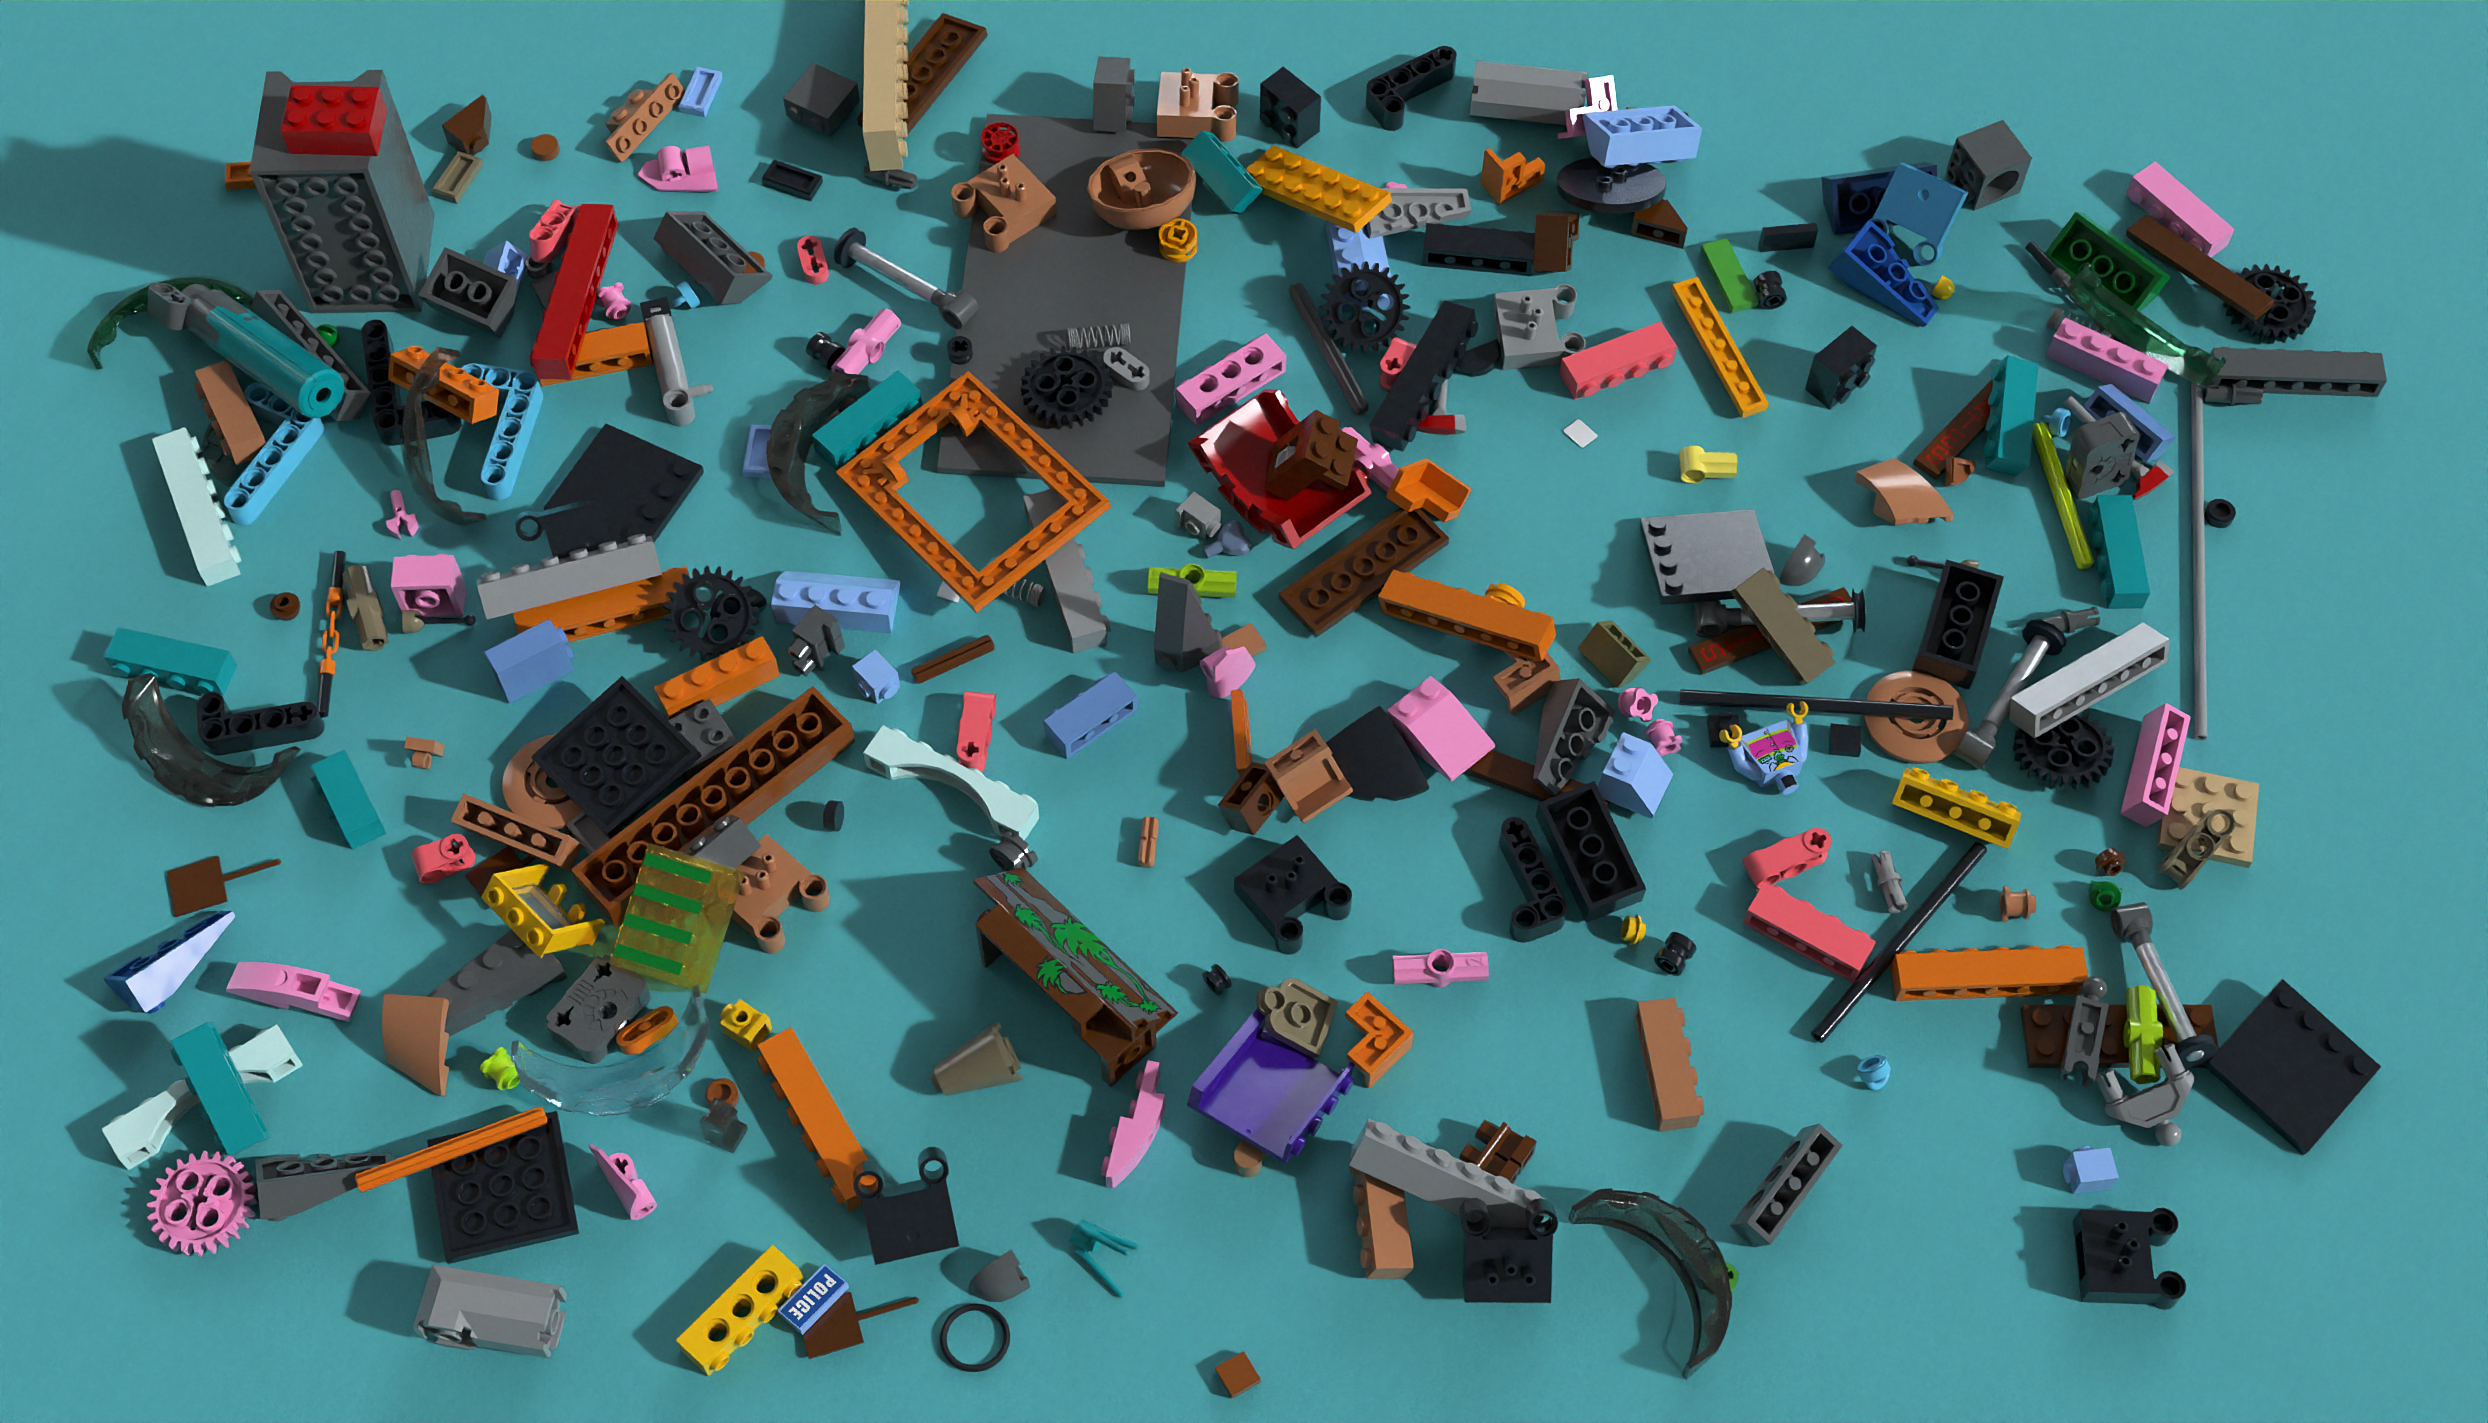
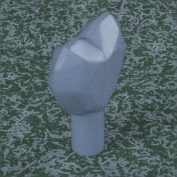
(1230, 540)

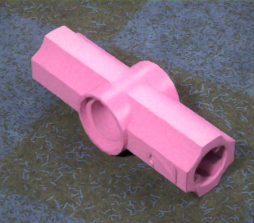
(867, 344)
(1373, 461)
(1420, 970)

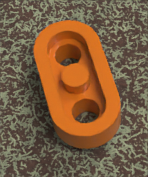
(647, 1030)

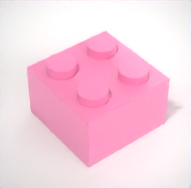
(429, 585)

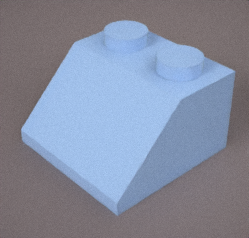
(1635, 776)

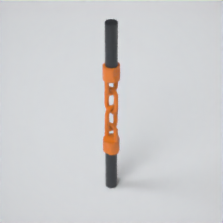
(327, 666)

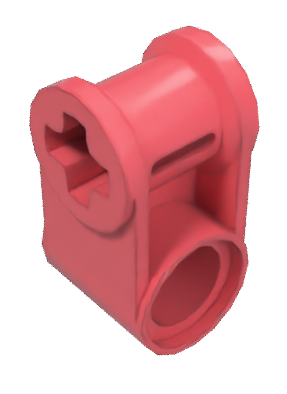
(1394, 361)
(441, 859)

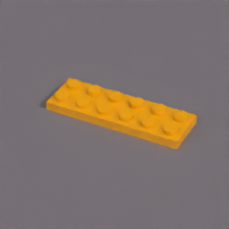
(1318, 189)

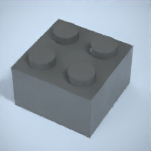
(1113, 94)

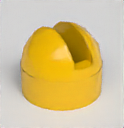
(1944, 288)

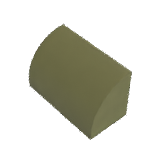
(1614, 653)

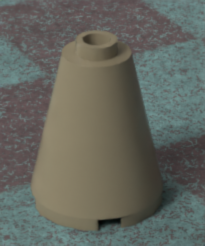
(978, 1064)

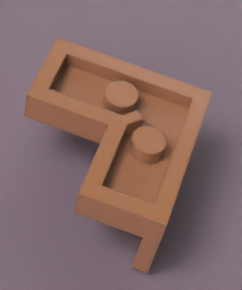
(1526, 680)

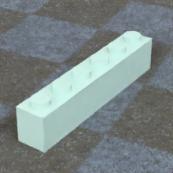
(196, 506)

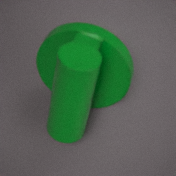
(2104, 895)

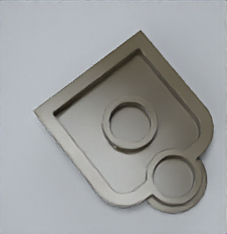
(1297, 1015)

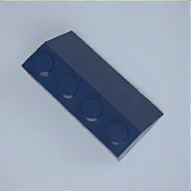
(1855, 196)

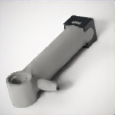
(669, 364)

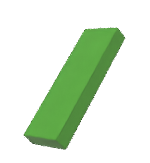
(1729, 275)

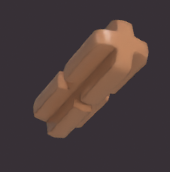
(1148, 842)

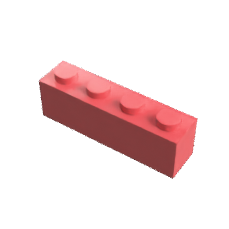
(1617, 360)
(1809, 931)

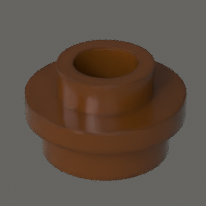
(287, 612)
(2110, 862)

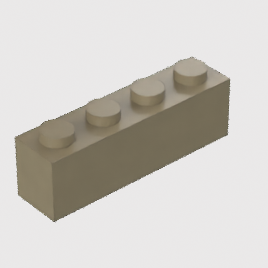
(1783, 626)

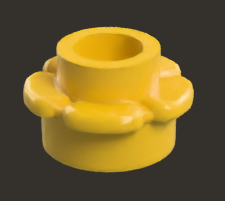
(1633, 929)

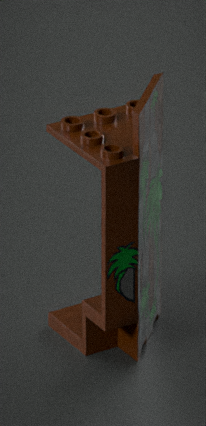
(1082, 975)

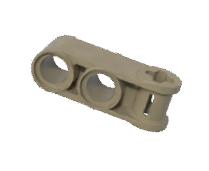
(2185, 859)

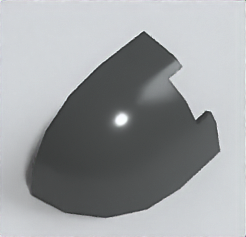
(1803, 564)
(1000, 1279)

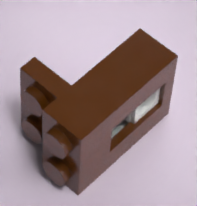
(1309, 453)

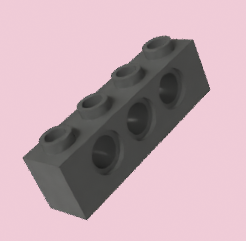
(1786, 1185)

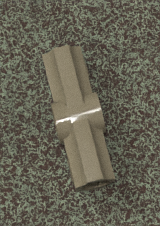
(365, 608)

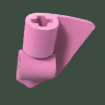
(680, 170)
(1227, 670)
(630, 1190)

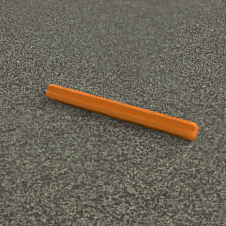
(450, 1149)

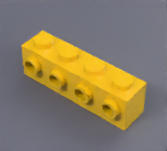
(1957, 808)

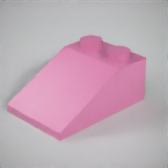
(1440, 729)

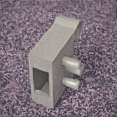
(1529, 329)

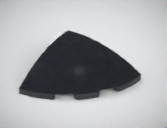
(1376, 759)

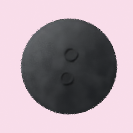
(1613, 189)

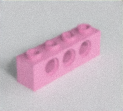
(1230, 379)

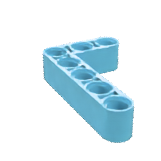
(522, 401)
(276, 459)

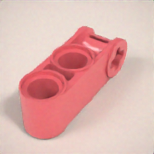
(552, 231)
(975, 729)
(1788, 857)

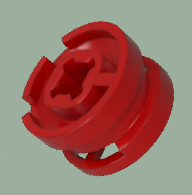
(999, 143)

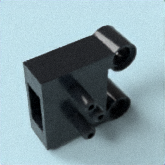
(568, 527)
(1288, 886)
(908, 1216)
(2117, 1258)
(1507, 1262)

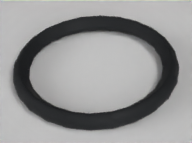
(981, 1367)

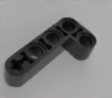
(1391, 90)
(296, 720)
(1527, 876)

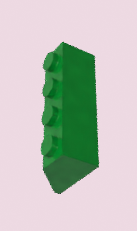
(2113, 261)

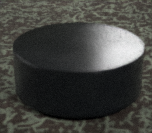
(2219, 513)
(833, 815)

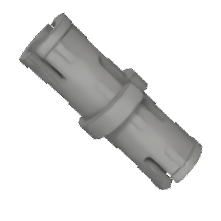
(1889, 881)

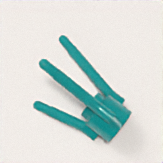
(1089, 1238)

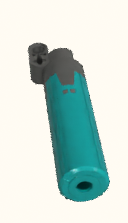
(249, 345)

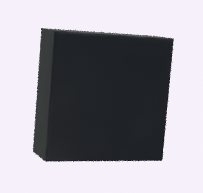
(1845, 740)

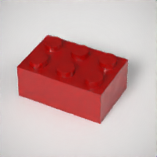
(334, 120)

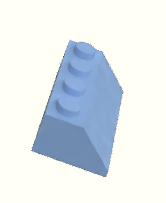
(1641, 135)
(1356, 248)
(852, 600)

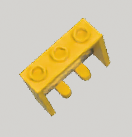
(538, 914)

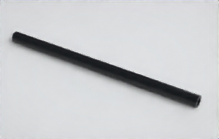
(1817, 704)
(1898, 942)

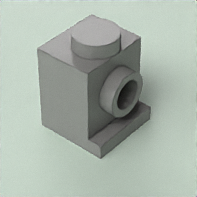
(1199, 516)

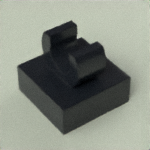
(1720, 722)

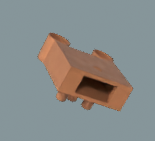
(1188, 101)
(1010, 198)
(770, 886)

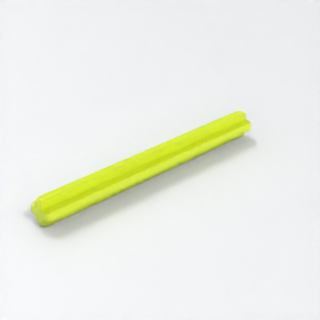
(2062, 496)

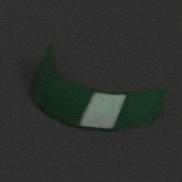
(137, 303)
(2141, 332)

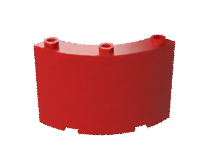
(1239, 458)

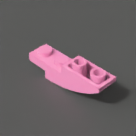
(294, 986)
(1138, 1131)

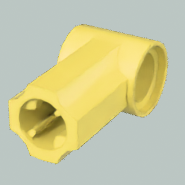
(1698, 465)

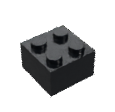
(1290, 107)
(1841, 367)

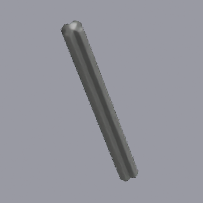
(1328, 349)

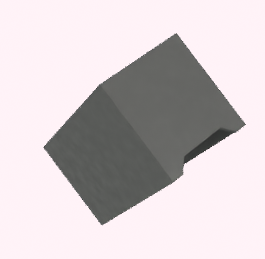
(346, 222)

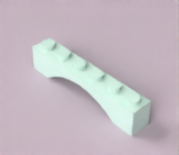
(900, 757)
(143, 1130)

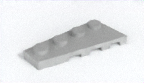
(1417, 206)

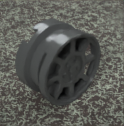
(1012, 853)

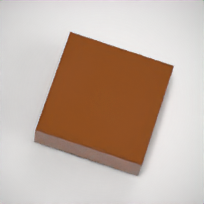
(1237, 1374)

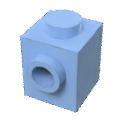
(876, 677)
(2090, 1170)

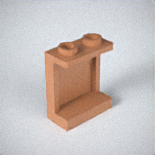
(1308, 776)

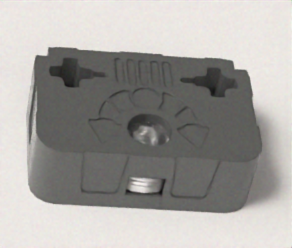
(2101, 455)
(581, 1015)

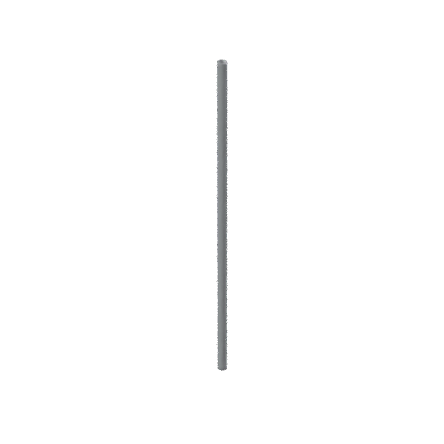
(2198, 538)

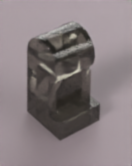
(722, 1126)

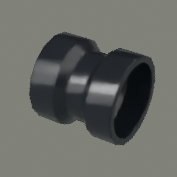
(1770, 291)
(824, 349)
(1675, 953)

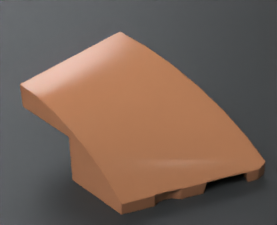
(1902, 494)
(416, 1038)

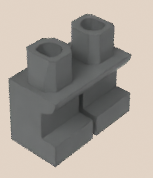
(814, 639)

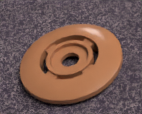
(1917, 741)
(528, 793)

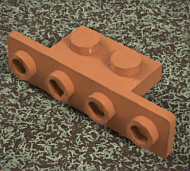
(640, 115)

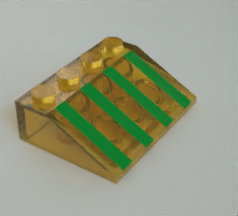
(677, 918)

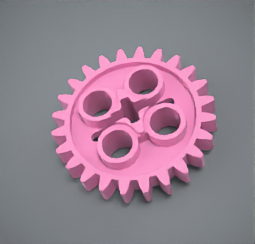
(202, 1203)

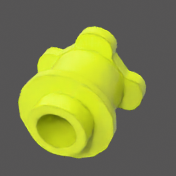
(501, 1069)

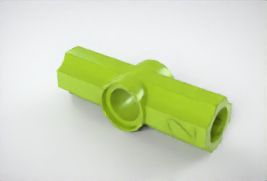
(1209, 582)
(2142, 1034)

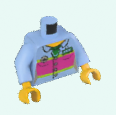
(1771, 753)

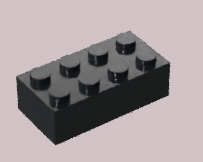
(1958, 624)
(1590, 852)

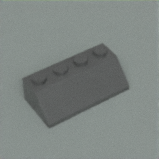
(710, 256)

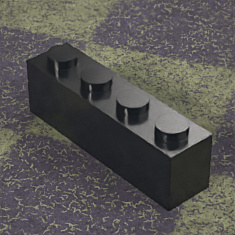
(1478, 249)

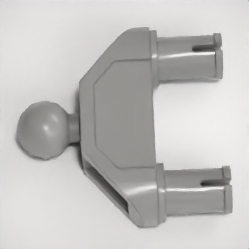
(2153, 1104)

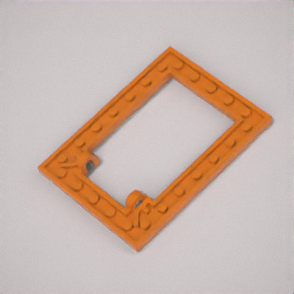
(971, 406)

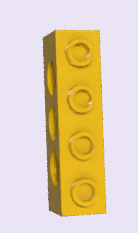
(744, 1292)

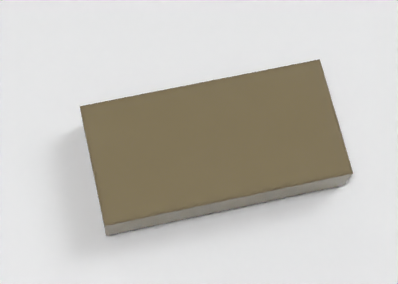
(457, 177)

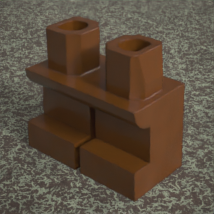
(1505, 1151)

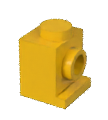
(749, 1032)

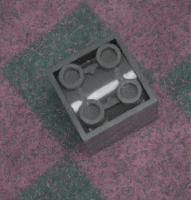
(1988, 164)

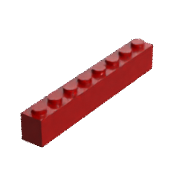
(574, 292)

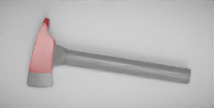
(1441, 422)
(2147, 479)

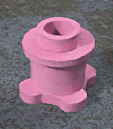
(614, 302)
(1638, 703)
(1663, 737)

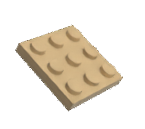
(2195, 795)

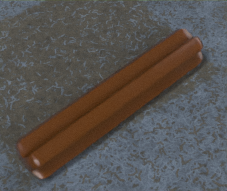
(952, 659)

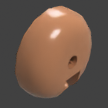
(1152, 188)

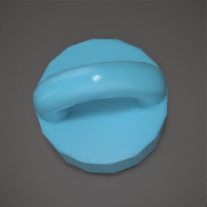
(687, 295)
(2059, 422)
(1874, 1069)

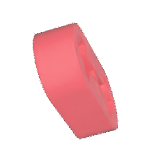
(808, 261)

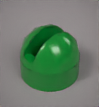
(325, 330)

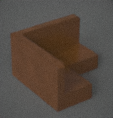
(1554, 240)

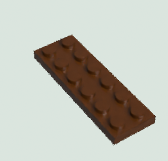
(936, 62)
(1362, 569)
(2048, 1026)

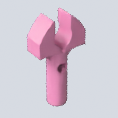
(400, 516)

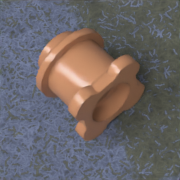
(2016, 903)

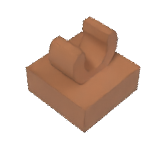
(423, 751)

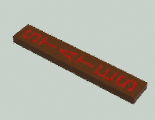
(1956, 435)
(1748, 639)

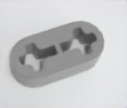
(1128, 366)

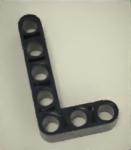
(386, 396)

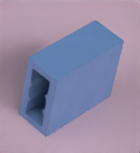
(530, 660)

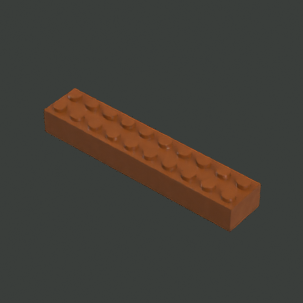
(737, 783)

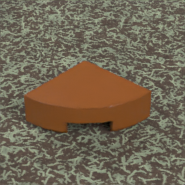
(1957, 470)

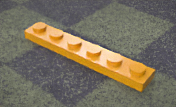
(1719, 347)

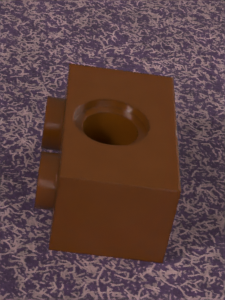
(1251, 799)

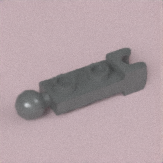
(2085, 1032)

